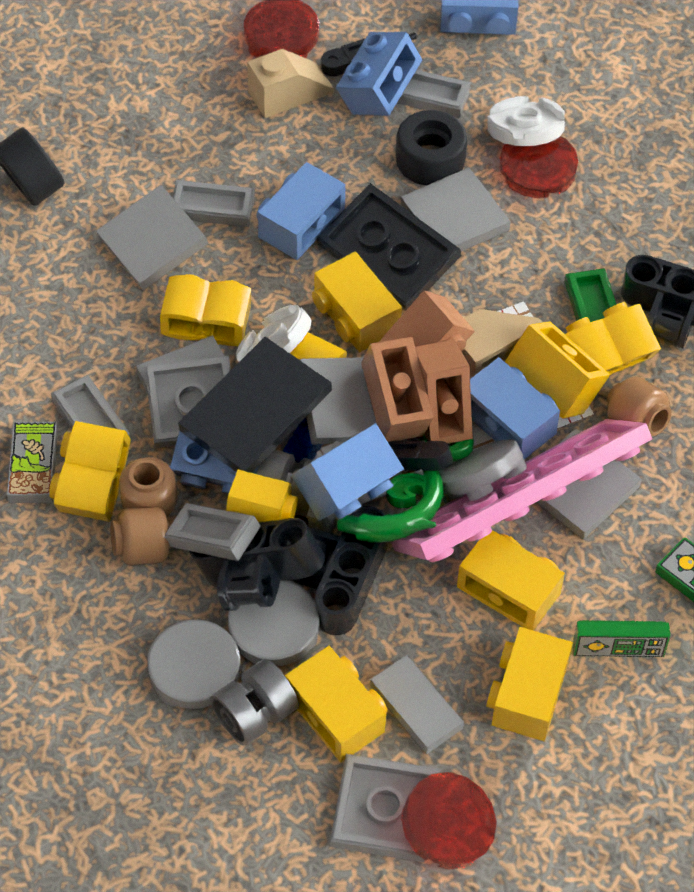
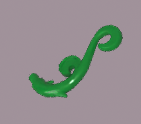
(403, 495)

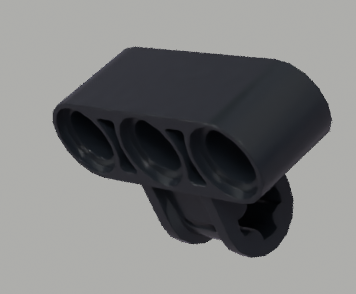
(663, 291)
(276, 554)
(339, 587)

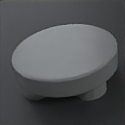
(481, 468)
(277, 632)
(192, 663)

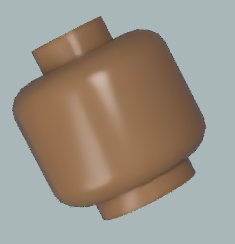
(639, 402)
(148, 484)
(140, 535)

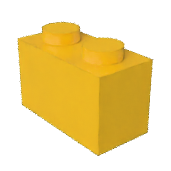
(355, 301)
(558, 368)
(510, 579)
(530, 683)
(337, 703)

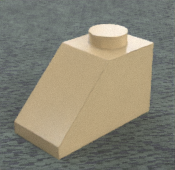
(285, 81)
(493, 337)

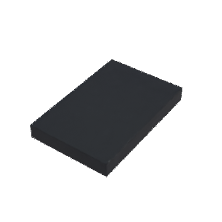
(392, 243)
(255, 406)

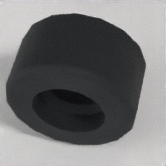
(435, 129)
(29, 166)

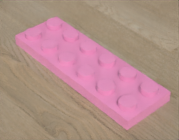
(543, 479)

